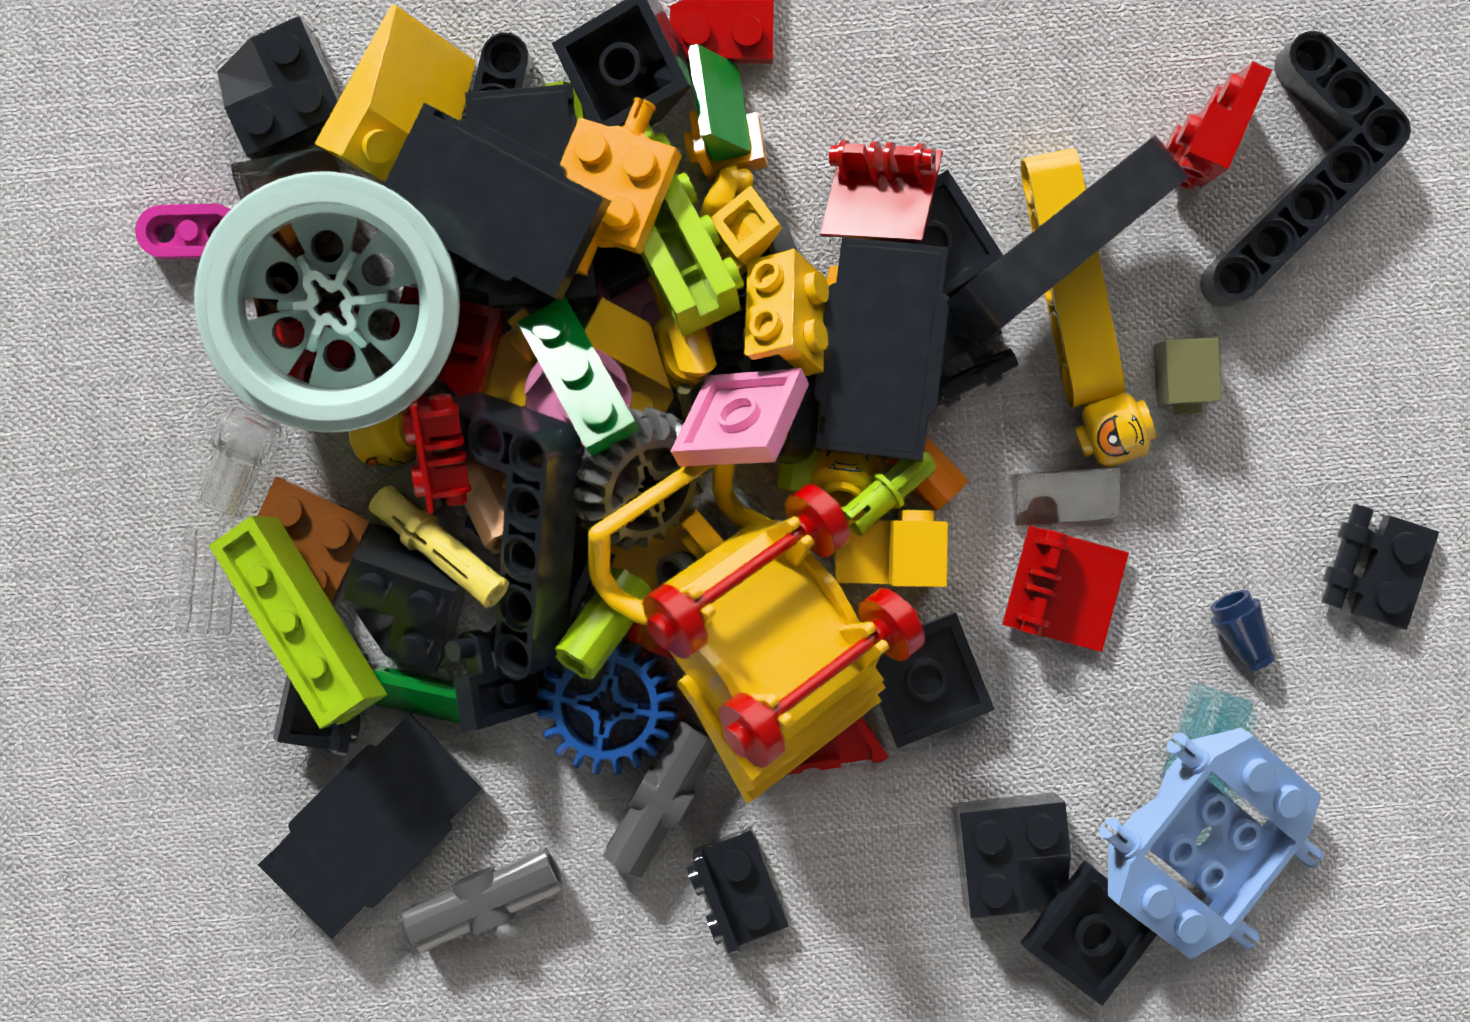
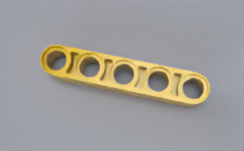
(1080, 301)

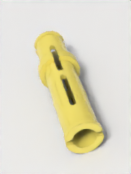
(422, 532)

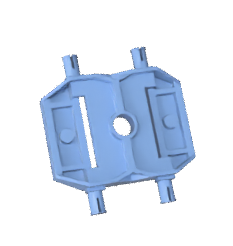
(1235, 859)

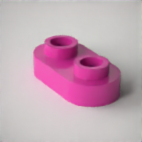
(192, 229)

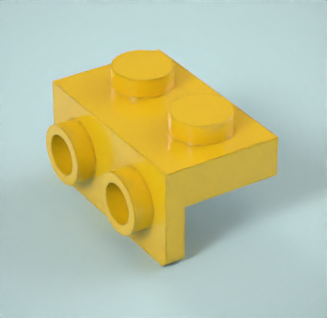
(786, 311)

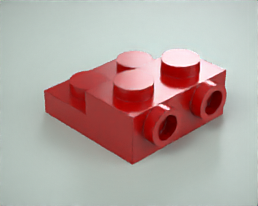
(1212, 136)

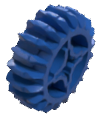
(632, 708)

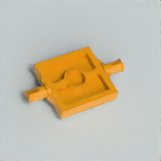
(626, 170)

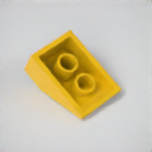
(387, 90)

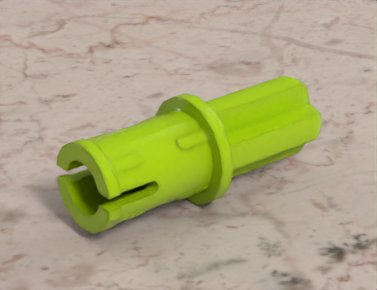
(887, 492)

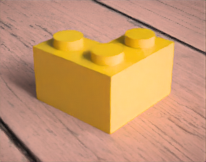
(896, 552)

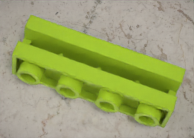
(685, 261)
(297, 620)

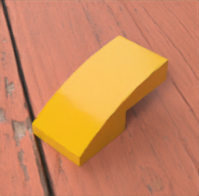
(745, 229)

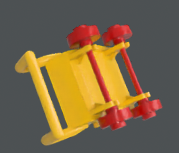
(764, 628)

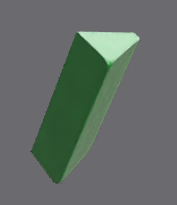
(719, 104)
(418, 694)

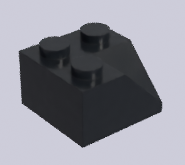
(625, 57)
(278, 90)
(403, 599)
(1011, 853)

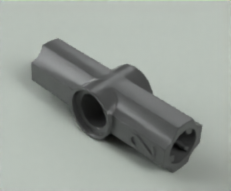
(660, 799)
(482, 900)

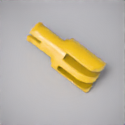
(684, 358)

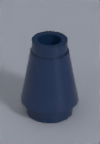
(1244, 628)

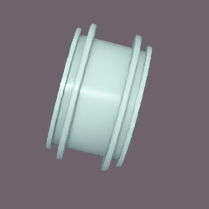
(249, 351)

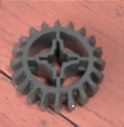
(629, 470)

